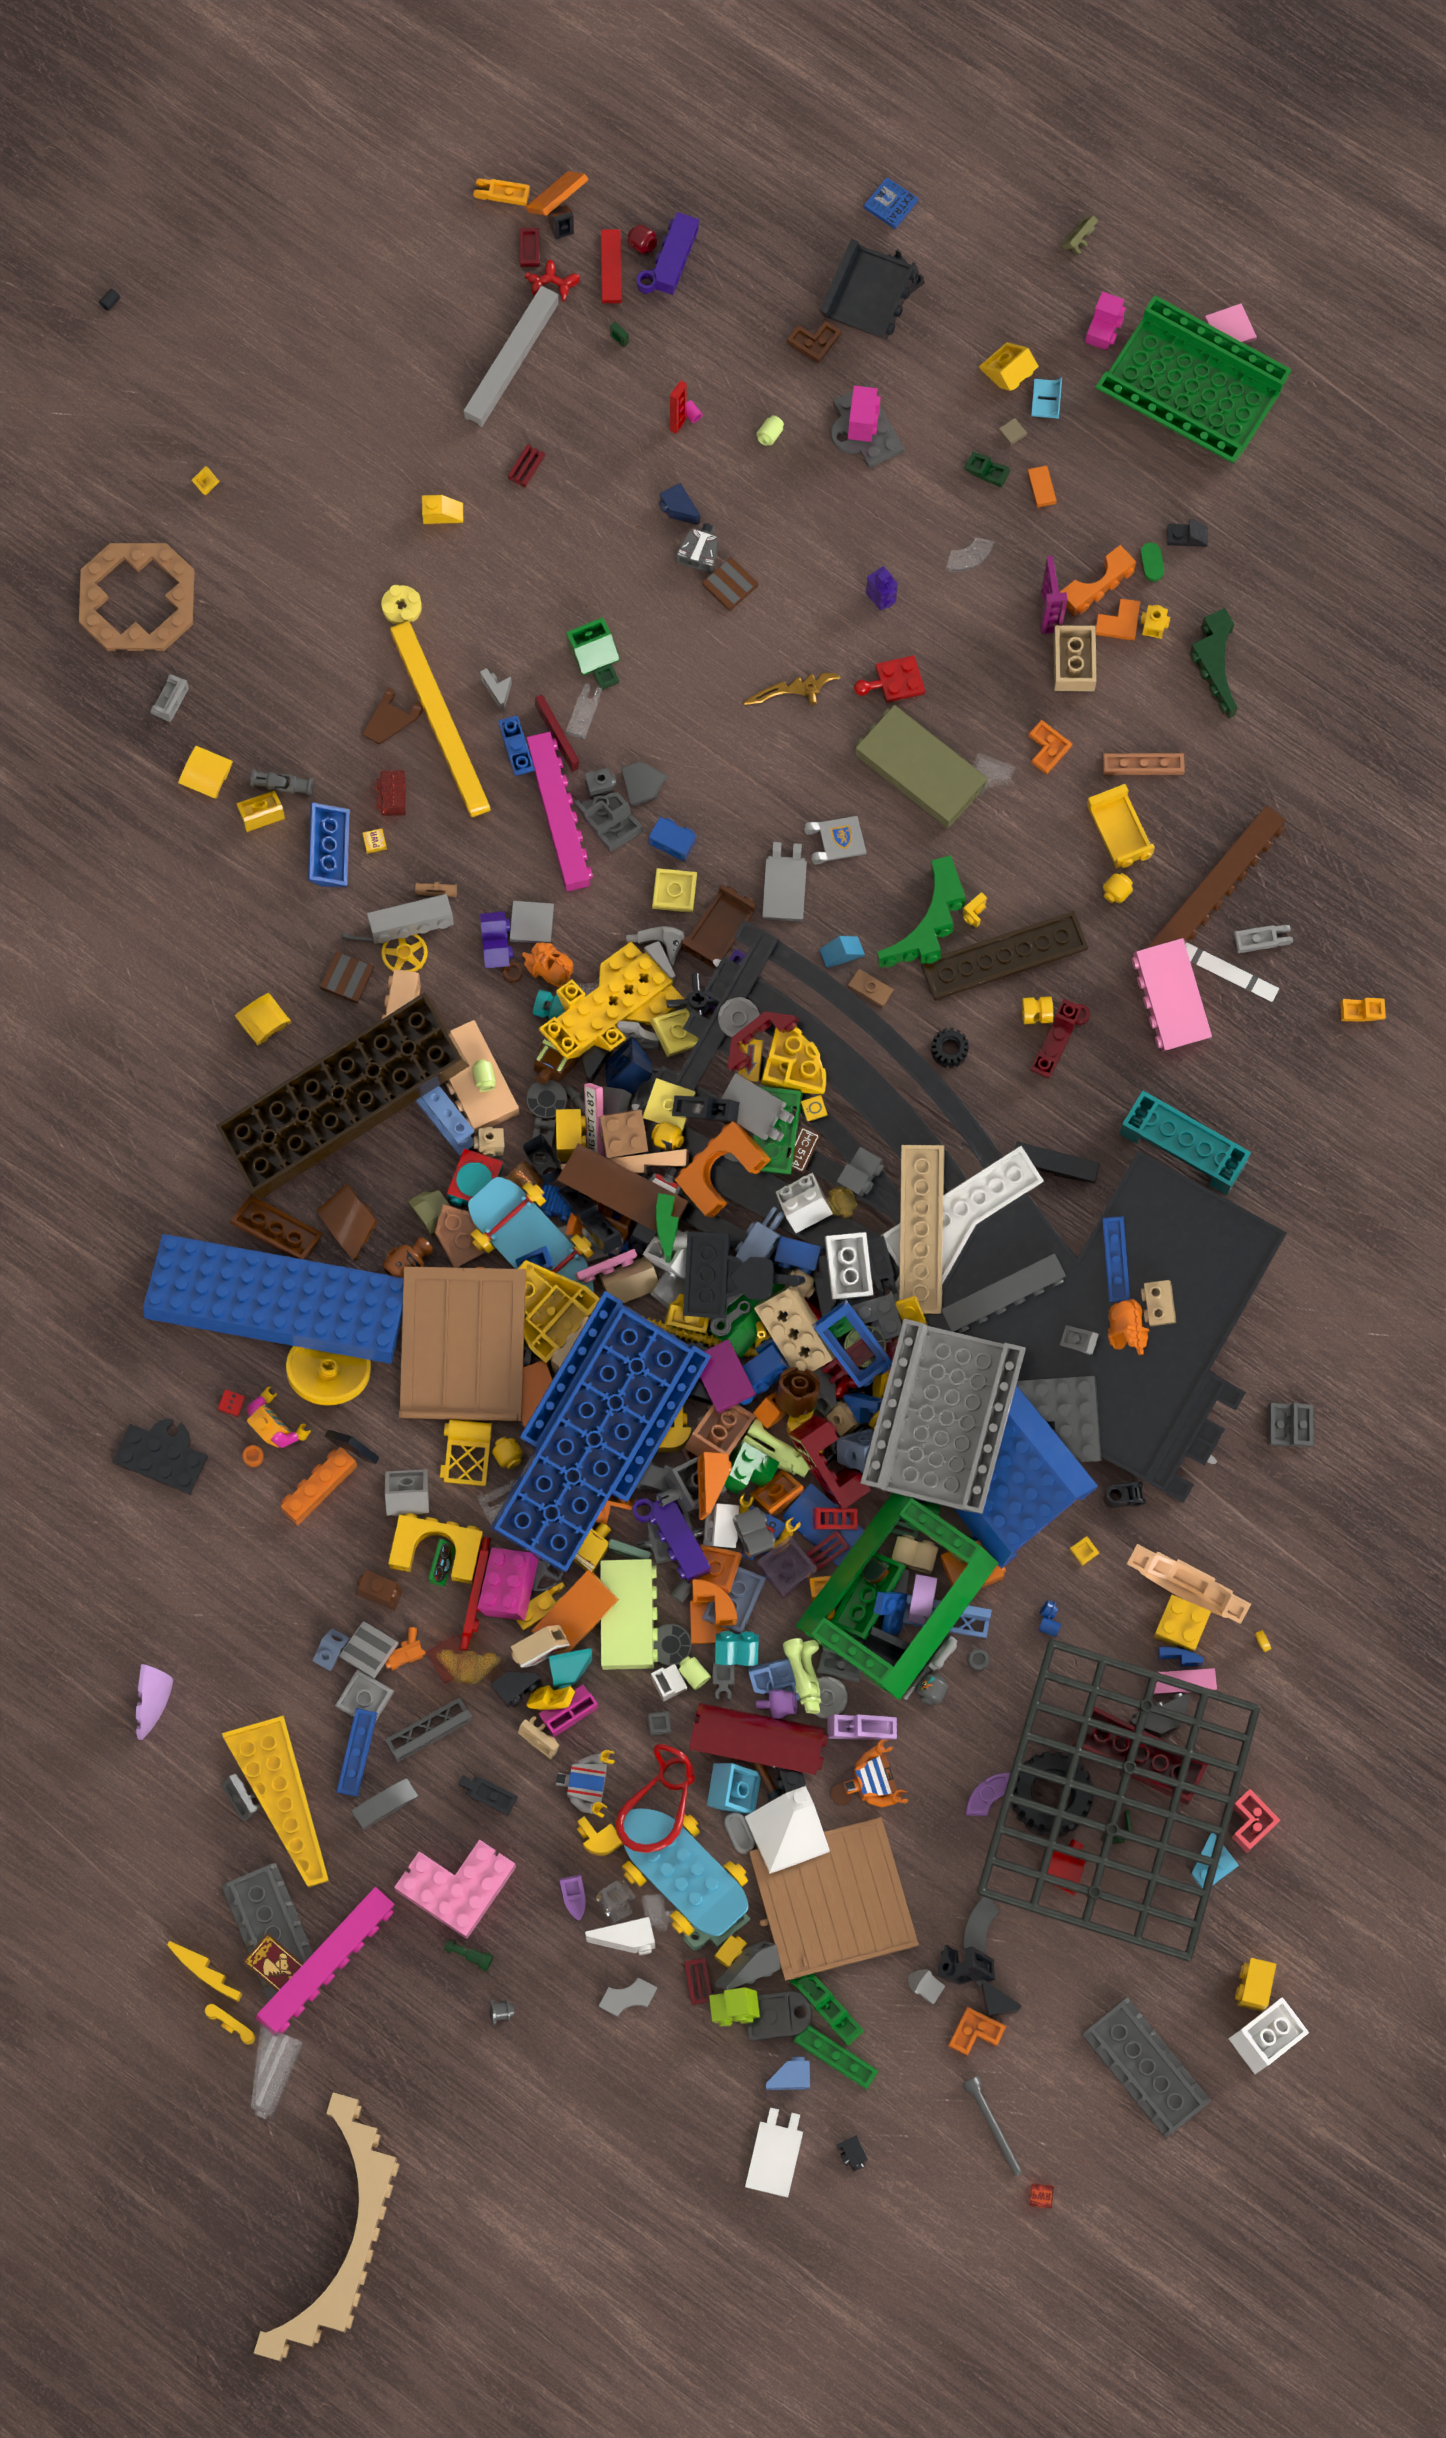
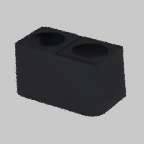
(536, 1145)

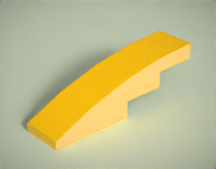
(199, 1966)

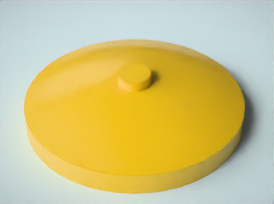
(326, 1376)

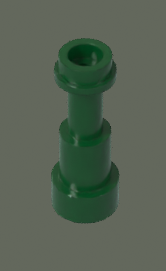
(481, 1959)

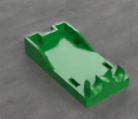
(777, 1150)

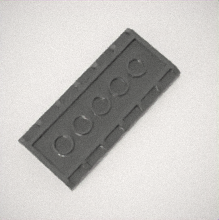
(264, 1907)
(1146, 2067)

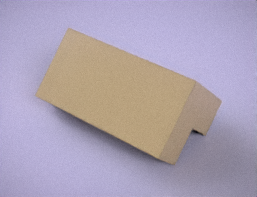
(631, 1280)

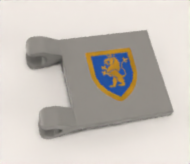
(839, 837)

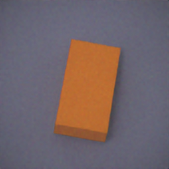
(1042, 486)

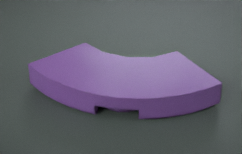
(986, 1794)

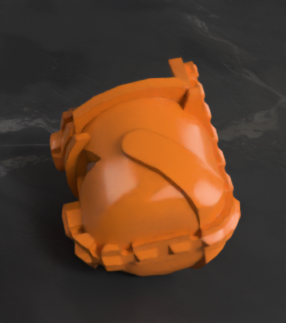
(549, 964)
(1127, 1326)

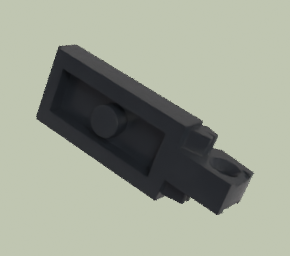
(489, 1794)

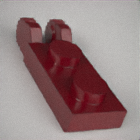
(859, 1354)

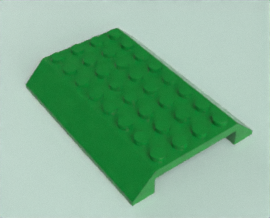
(1195, 380)

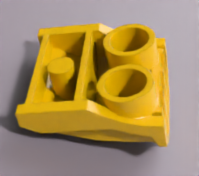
(262, 1018)

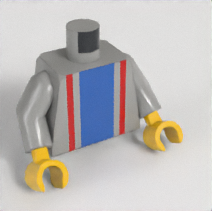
(587, 1782)

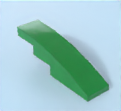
(828, 2007)

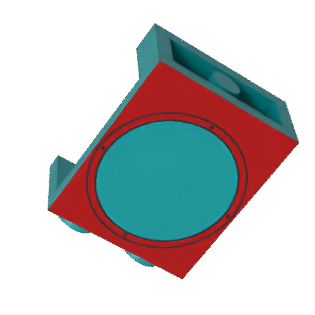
(472, 1175)

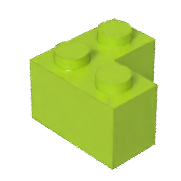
(734, 2005)

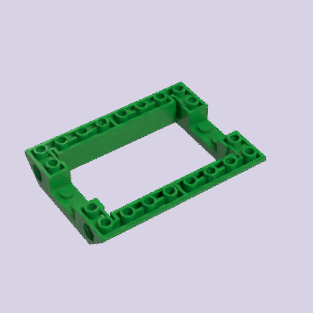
(898, 1678)

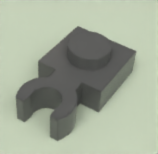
(723, 1677)

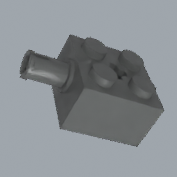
(683, 1487)

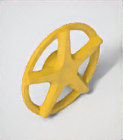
(405, 953)

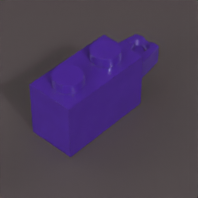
(881, 588)

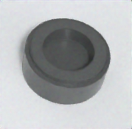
(978, 1660)

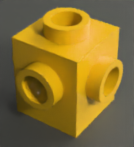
(1155, 621)

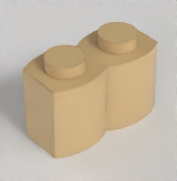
(914, 1554)

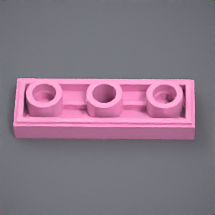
(606, 1267)

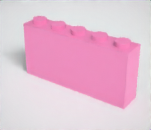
(1171, 995)

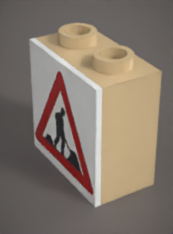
(539, 1646)

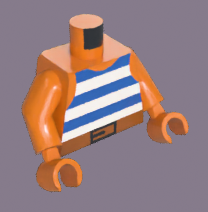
(874, 1779)

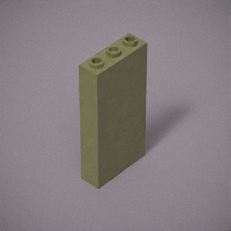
(920, 766)

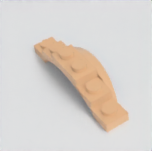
(1189, 1583)

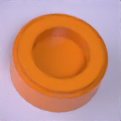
(253, 1456)

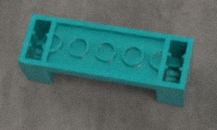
(1185, 1140)

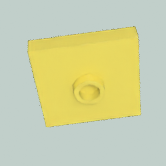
(674, 890)
(671, 1032)
(661, 1103)

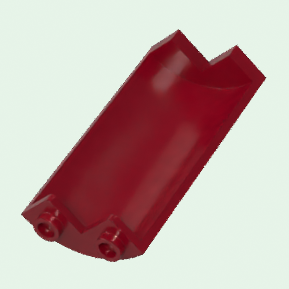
(758, 1739)

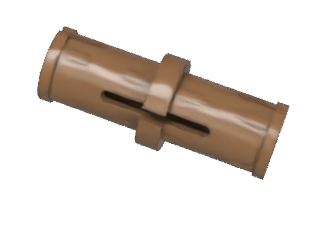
(436, 889)

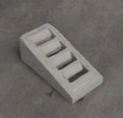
(658, 955)

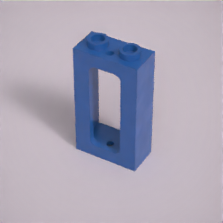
(860, 1377)

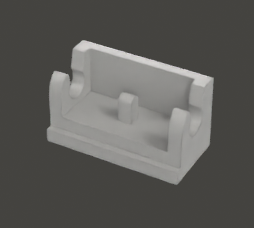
(170, 698)

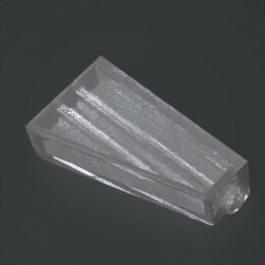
(273, 2069)

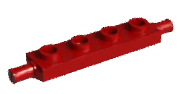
(471, 1623)

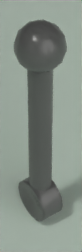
(345, 936)

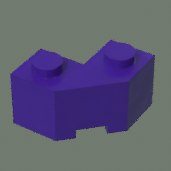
(495, 939)

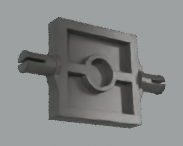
(659, 1548)

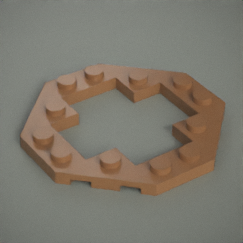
(138, 556)

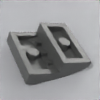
(1290, 1425)
(836, 1666)

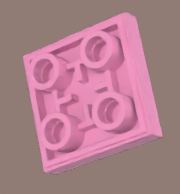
(1233, 322)

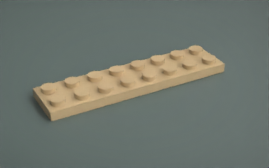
(922, 1225)

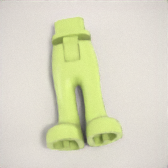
(789, 1458)
(806, 1681)

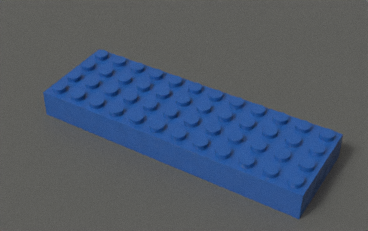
(275, 1298)
(591, 1440)

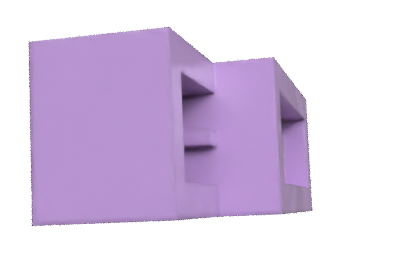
(861, 1727)

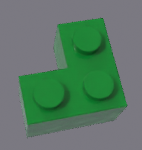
(749, 1465)

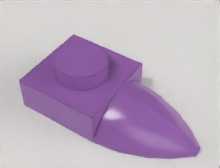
(574, 1895)

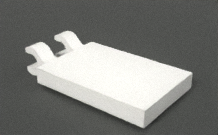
(774, 2156)

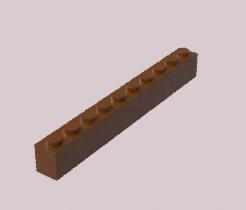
(1223, 878)

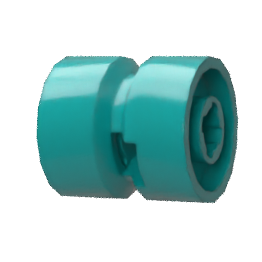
(541, 1001)

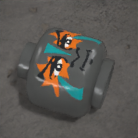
(932, 1689)

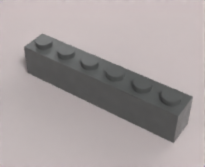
(1003, 1293)

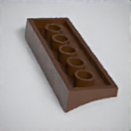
(616, 1186)

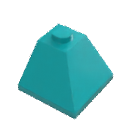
(569, 1667)

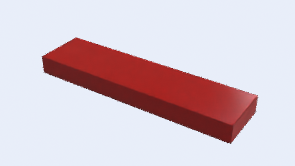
(611, 265)
(678, 407)

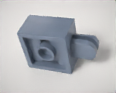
(761, 1239)
(854, 1449)

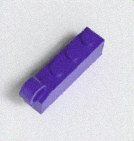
(673, 256)
(677, 1536)

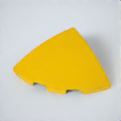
(794, 1064)

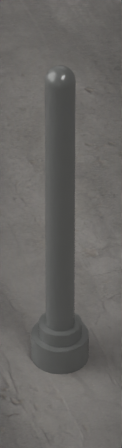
(974, 2088)

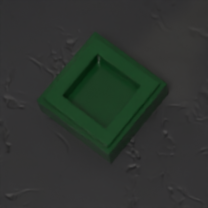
(619, 334)
(605, 676)

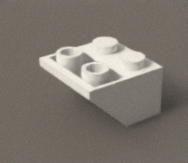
(803, 1202)
(678, 1259)

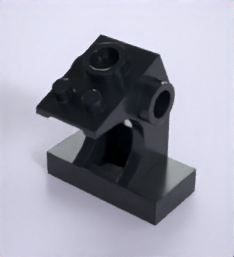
(969, 1969)

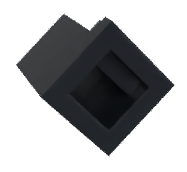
(852, 2153)

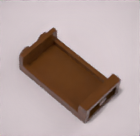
(718, 925)

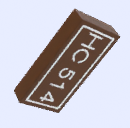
(804, 1148)

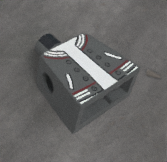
(699, 549)

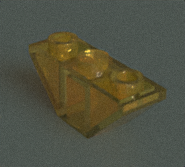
(467, 1666)

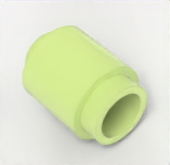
(770, 430)
(484, 1075)

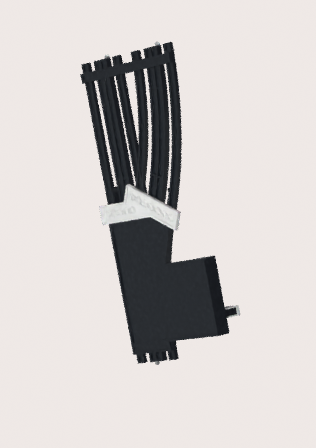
(1175, 1230)

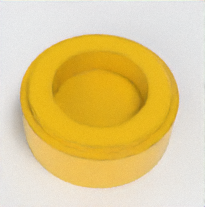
(1262, 1641)

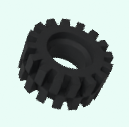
(954, 1036)

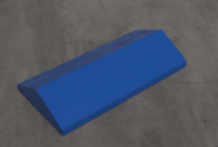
(328, 845)

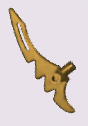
(807, 688)

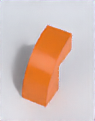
(723, 1606)

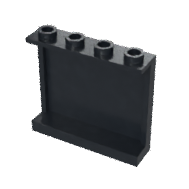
(869, 290)

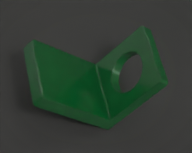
(1116, 1840)

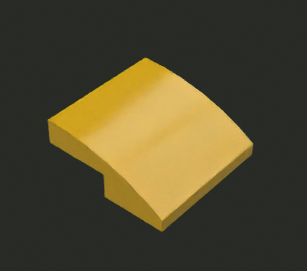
(205, 772)

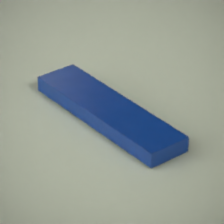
(1116, 1259)
(357, 1752)

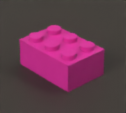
(508, 1584)

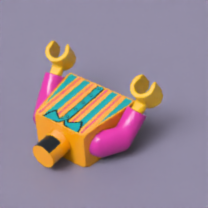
(269, 1425)

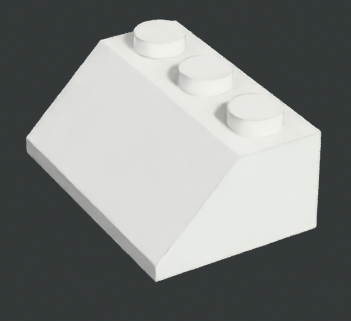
(849, 1266)

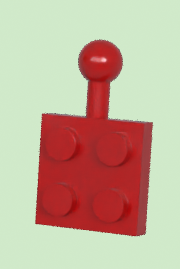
(897, 678)

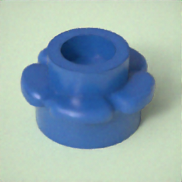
(1049, 1610)

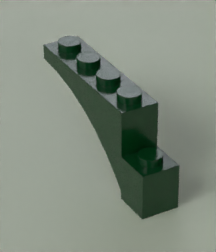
(1210, 658)

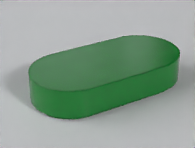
(1152, 562)

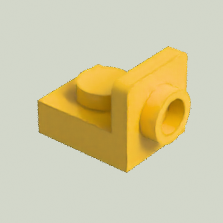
(976, 906)

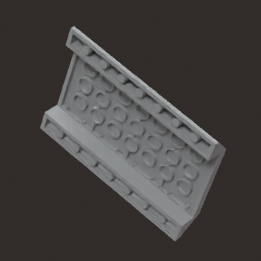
(943, 1416)

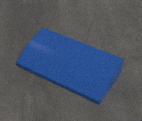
(802, 1512)

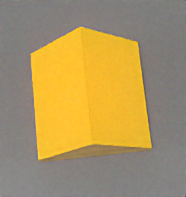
(261, 811)

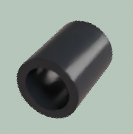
(109, 299)

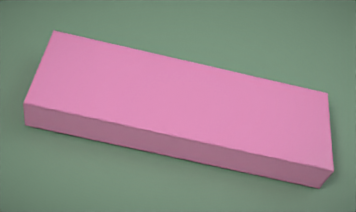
(1201, 1677)

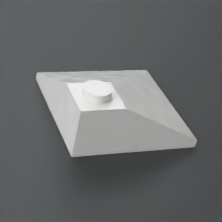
(788, 1830)

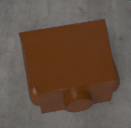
(379, 1589)

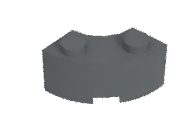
(653, 1479)

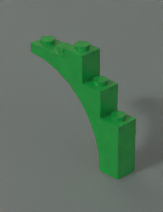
(937, 922)

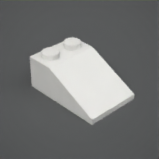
(628, 1936)
(1268, 2035)

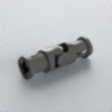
(280, 782)

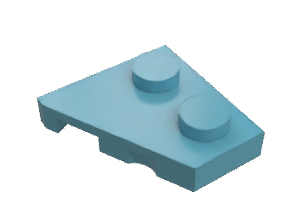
(1225, 1865)

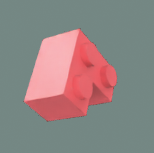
(1258, 1820)

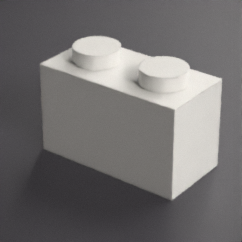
(719, 1526)

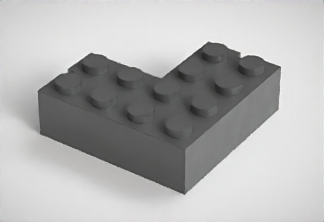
(1073, 1408)

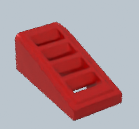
(817, 1519)

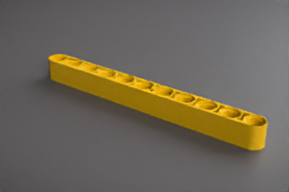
(440, 719)

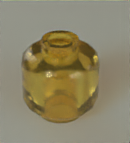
(841, 1201)

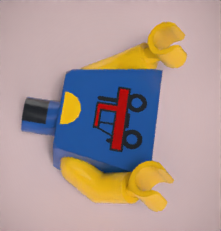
(779, 1529)

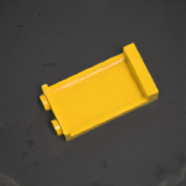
(1119, 827)

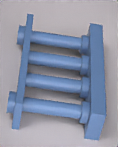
(447, 1119)

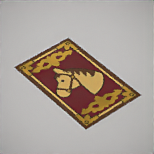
(272, 1962)

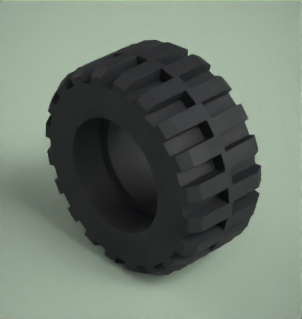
(1056, 1764)

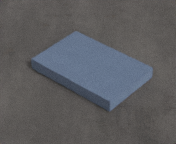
(744, 1595)

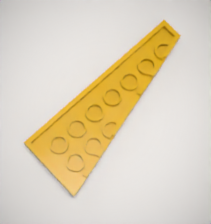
(273, 1774)

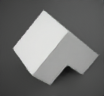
(668, 1682)

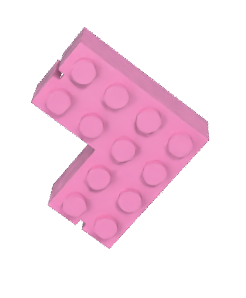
(458, 1898)

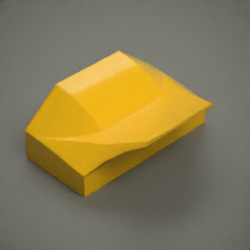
(675, 1317)

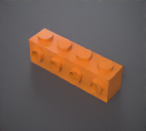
(318, 1486)

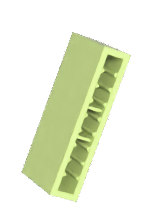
(629, 1625)

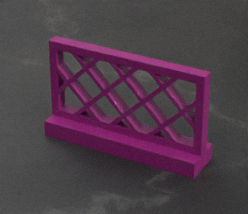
(1053, 601)

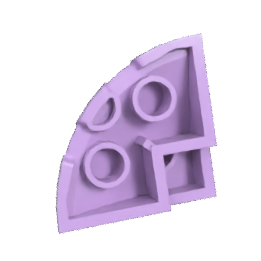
(154, 1692)

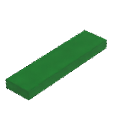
(836, 2057)

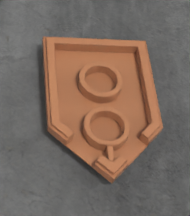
(454, 1235)

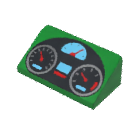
(441, 1563)

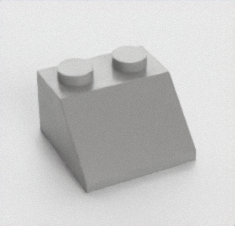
(407, 1492)

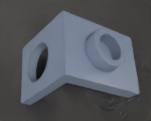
(330, 1649)

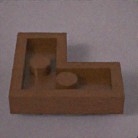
(815, 345)

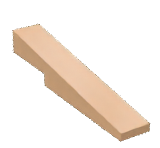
(639, 1163)

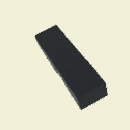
(1060, 1163)
(592, 1220)

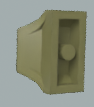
(428, 1208)

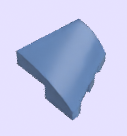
(773, 1676)

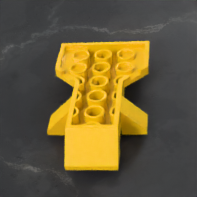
(593, 1020)

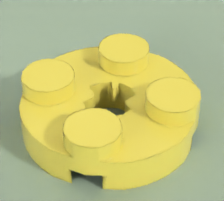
(401, 594)

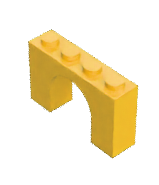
(412, 1531)

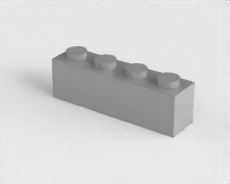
(410, 919)

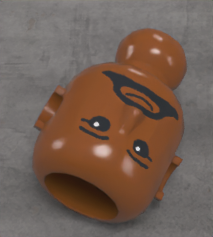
(406, 1257)

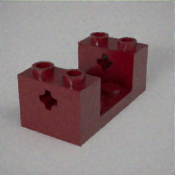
(812, 1438)

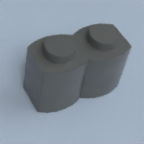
(753, 1532)

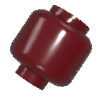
(642, 239)

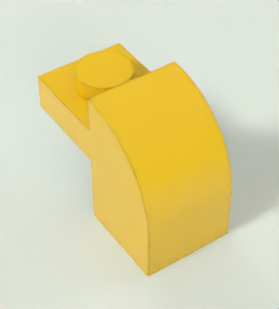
(677, 1436)
(598, 1843)

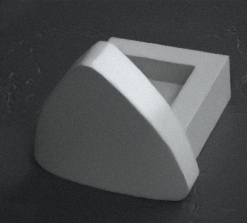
(925, 1985)

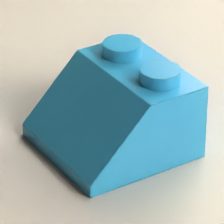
(733, 1788)

